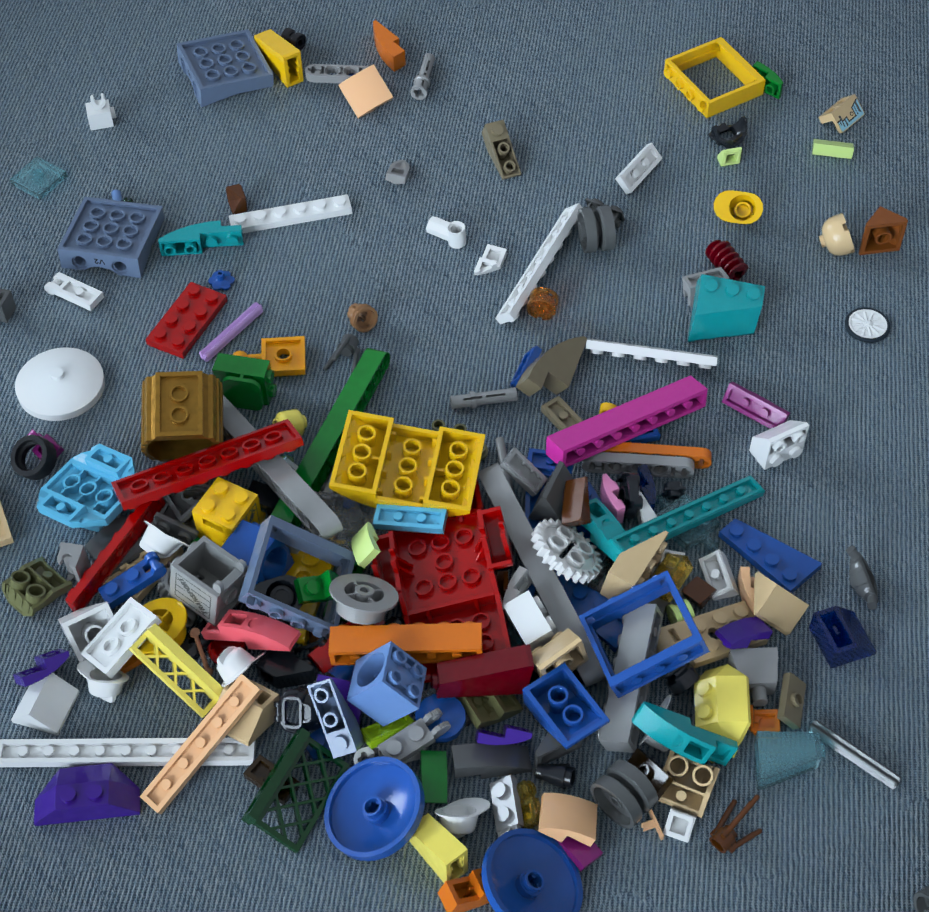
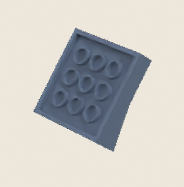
(224, 66)
(111, 236)

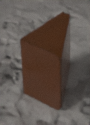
(698, 592)

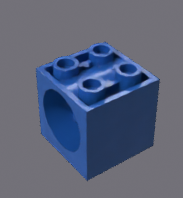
(277, 556)

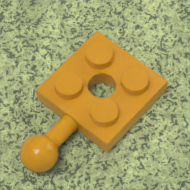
(274, 347)

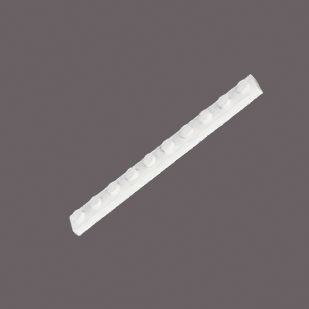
(113, 750)

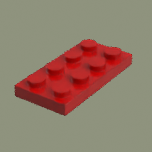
(186, 320)

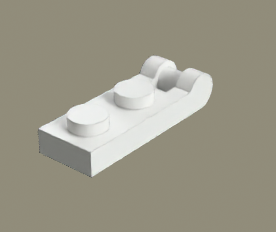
(74, 291)

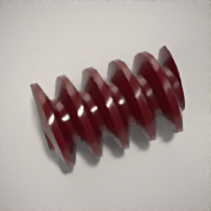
(724, 256)

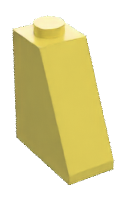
(440, 849)

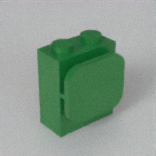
(245, 380)

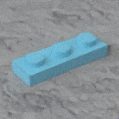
(410, 519)

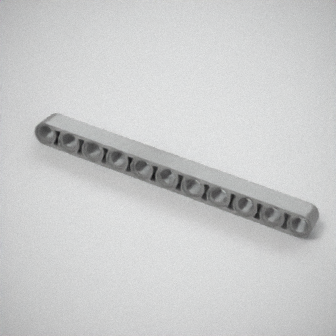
(285, 481)
(545, 581)

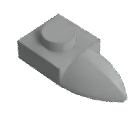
(398, 172)

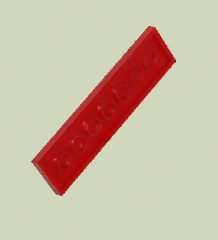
(206, 464)

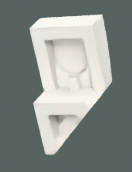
(491, 260)

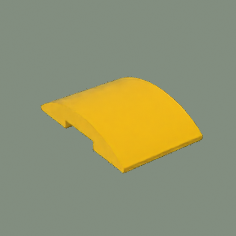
(406, 464)

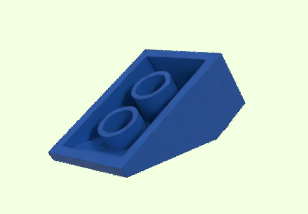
(563, 706)

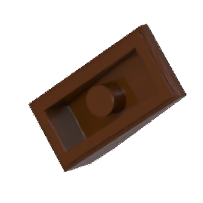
(576, 503)

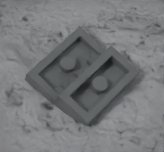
(104, 537)

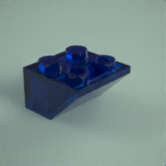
(840, 636)

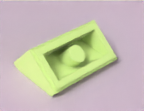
(832, 148)

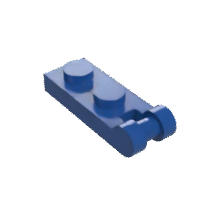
(133, 580)

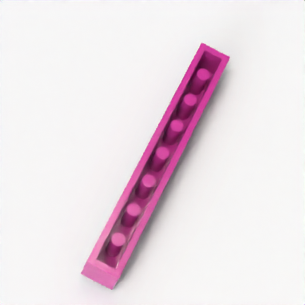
(626, 421)

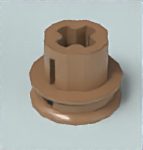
(366, 313)

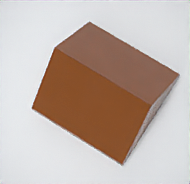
(883, 232)

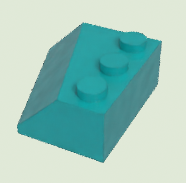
(724, 308)

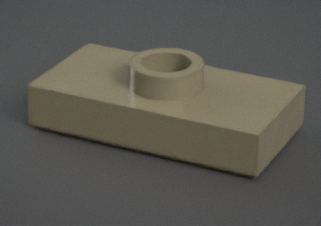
(791, 700)

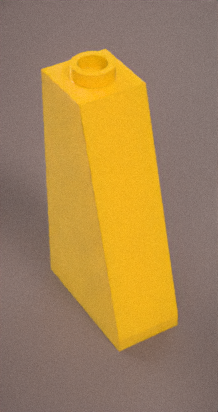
(281, 57)

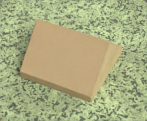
(776, 605)

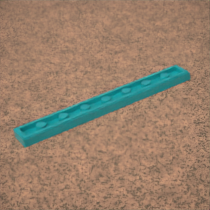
(690, 514)

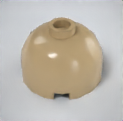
(836, 236)

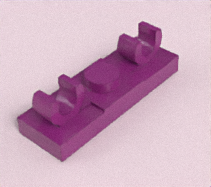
(754, 406)

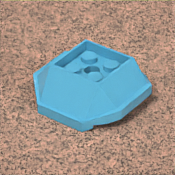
(83, 491)

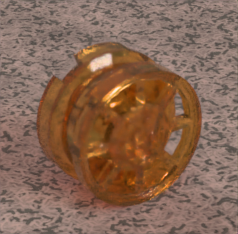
(542, 304)

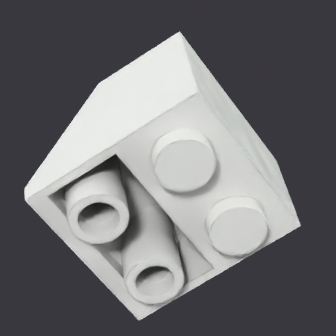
(779, 443)
(531, 620)

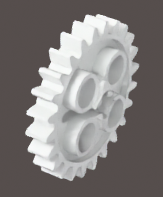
(579, 563)

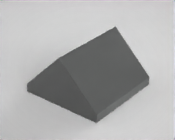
(552, 495)

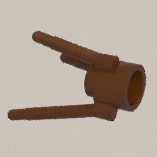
(724, 837)

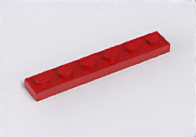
(113, 554)

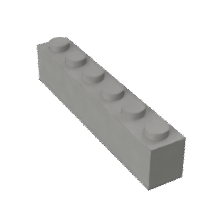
(635, 644)

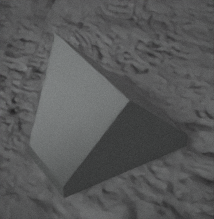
(184, 502)

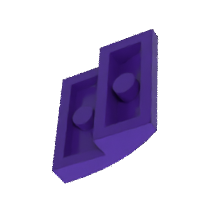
(46, 664)
(510, 735)

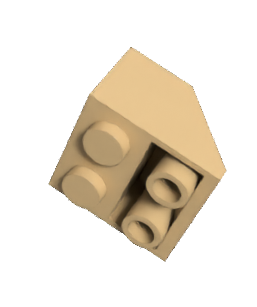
(256, 718)

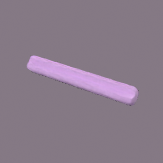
(231, 332)

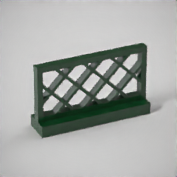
(276, 779)

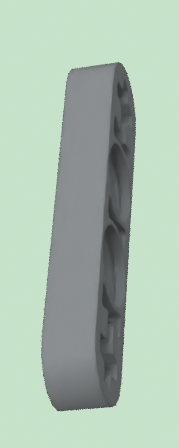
(314, 72)

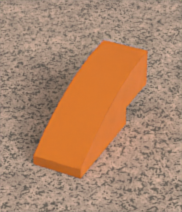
(388, 47)
(463, 893)

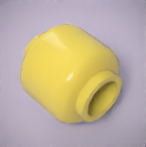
(295, 417)

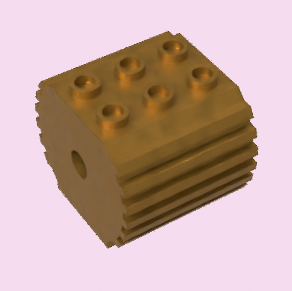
(180, 414)

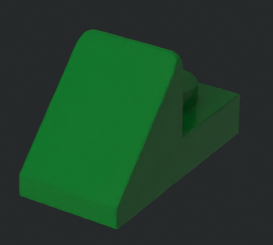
(314, 588)

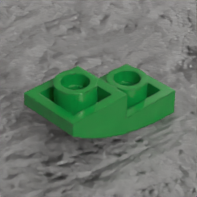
(773, 83)
(434, 775)

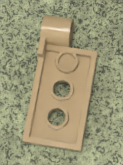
(707, 623)

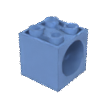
(387, 684)

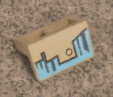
(843, 113)

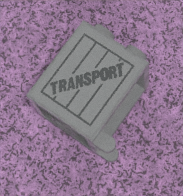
(220, 584)

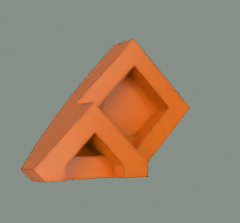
(764, 720)

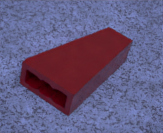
(484, 674)

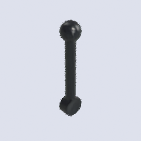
(320, 642)

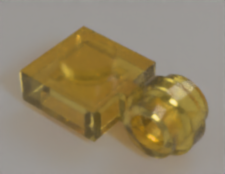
(529, 804)

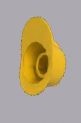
(738, 207)

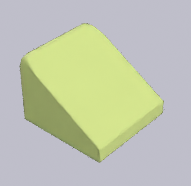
(730, 156)

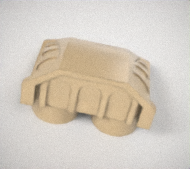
(691, 784)

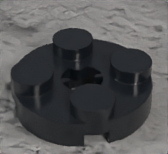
(630, 493)

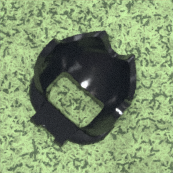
(738, 129)
(307, 714)

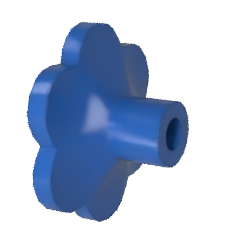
(221, 280)

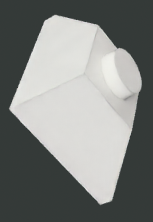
(84, 625)

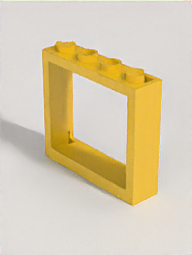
(718, 48)

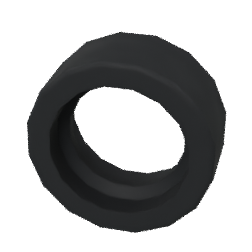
(19, 453)

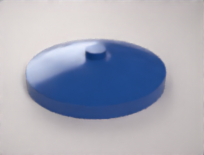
(374, 808)
(530, 874)

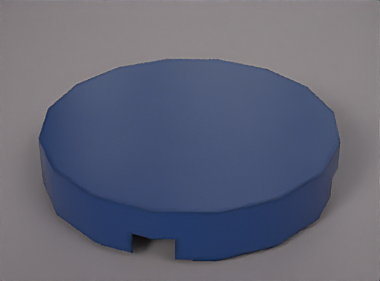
(452, 712)

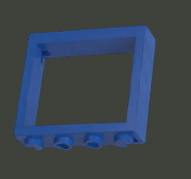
(658, 664)

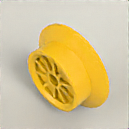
(173, 618)

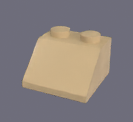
(562, 648)

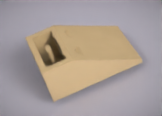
(634, 566)

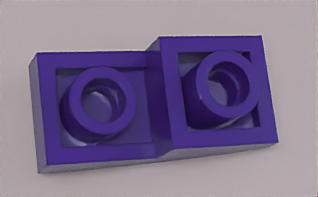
(741, 632)

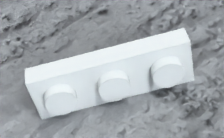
(638, 168)

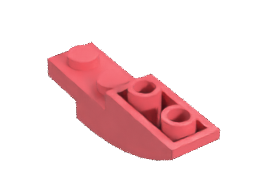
(254, 629)

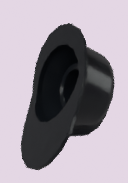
(280, 589)

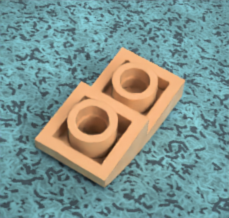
(746, 587)

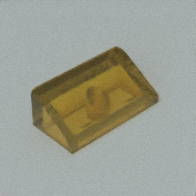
(679, 569)

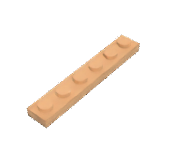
(200, 744)

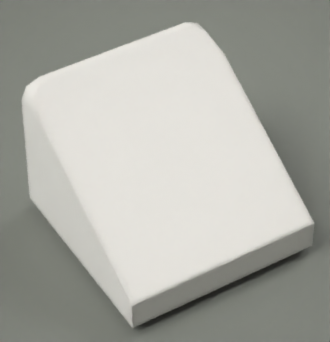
(679, 824)

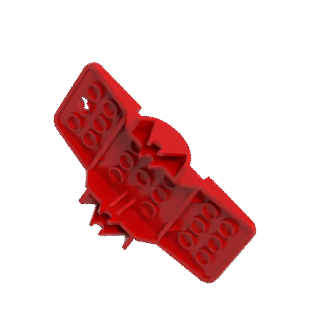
(451, 573)

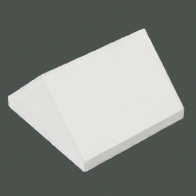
(46, 704)

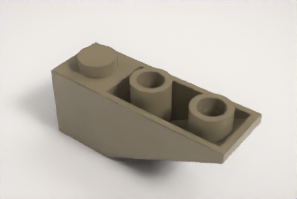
(501, 149)

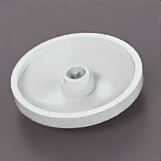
(60, 384)

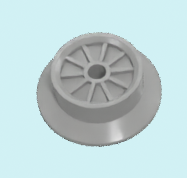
(362, 598)

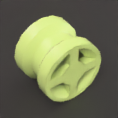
(674, 614)

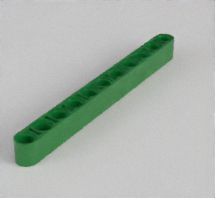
(324, 448)

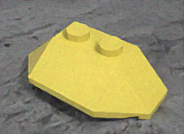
(723, 703)

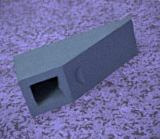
(335, 718)

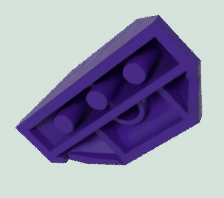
(86, 795)

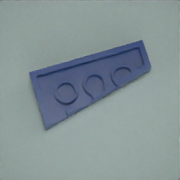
(582, 600)

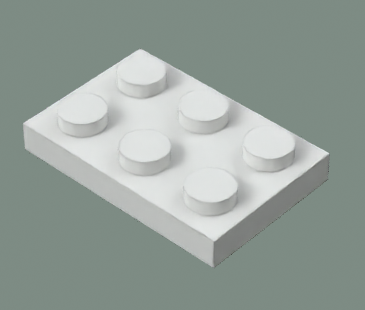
(111, 645)

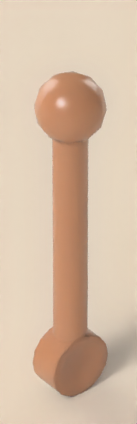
(194, 633)

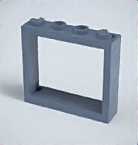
(305, 542)

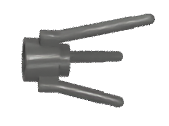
(347, 347)

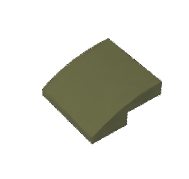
(490, 709)

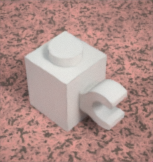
(100, 113)

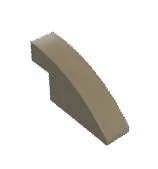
(553, 368)

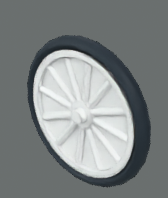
(867, 325)

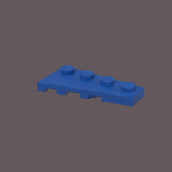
(771, 557)

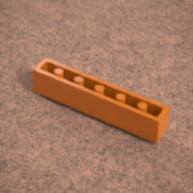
(421, 641)

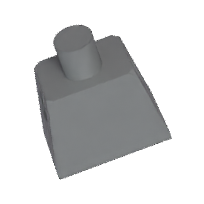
(760, 667)

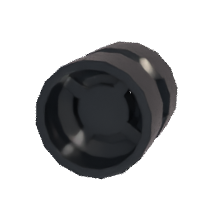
(681, 679)

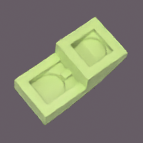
(365, 545)

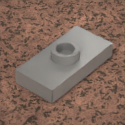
(523, 471)

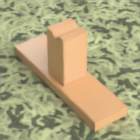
(653, 823)

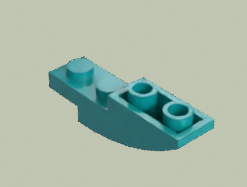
(199, 236)
(602, 527)
(680, 736)

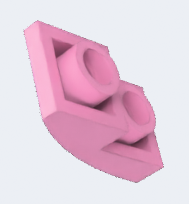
(609, 497)

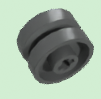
(596, 229)
(624, 794)

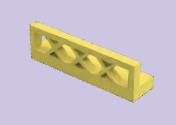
(184, 663)

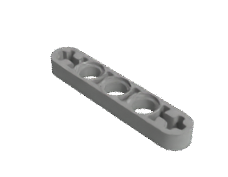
(675, 466)

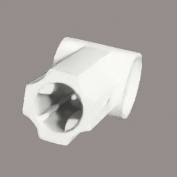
(452, 232)

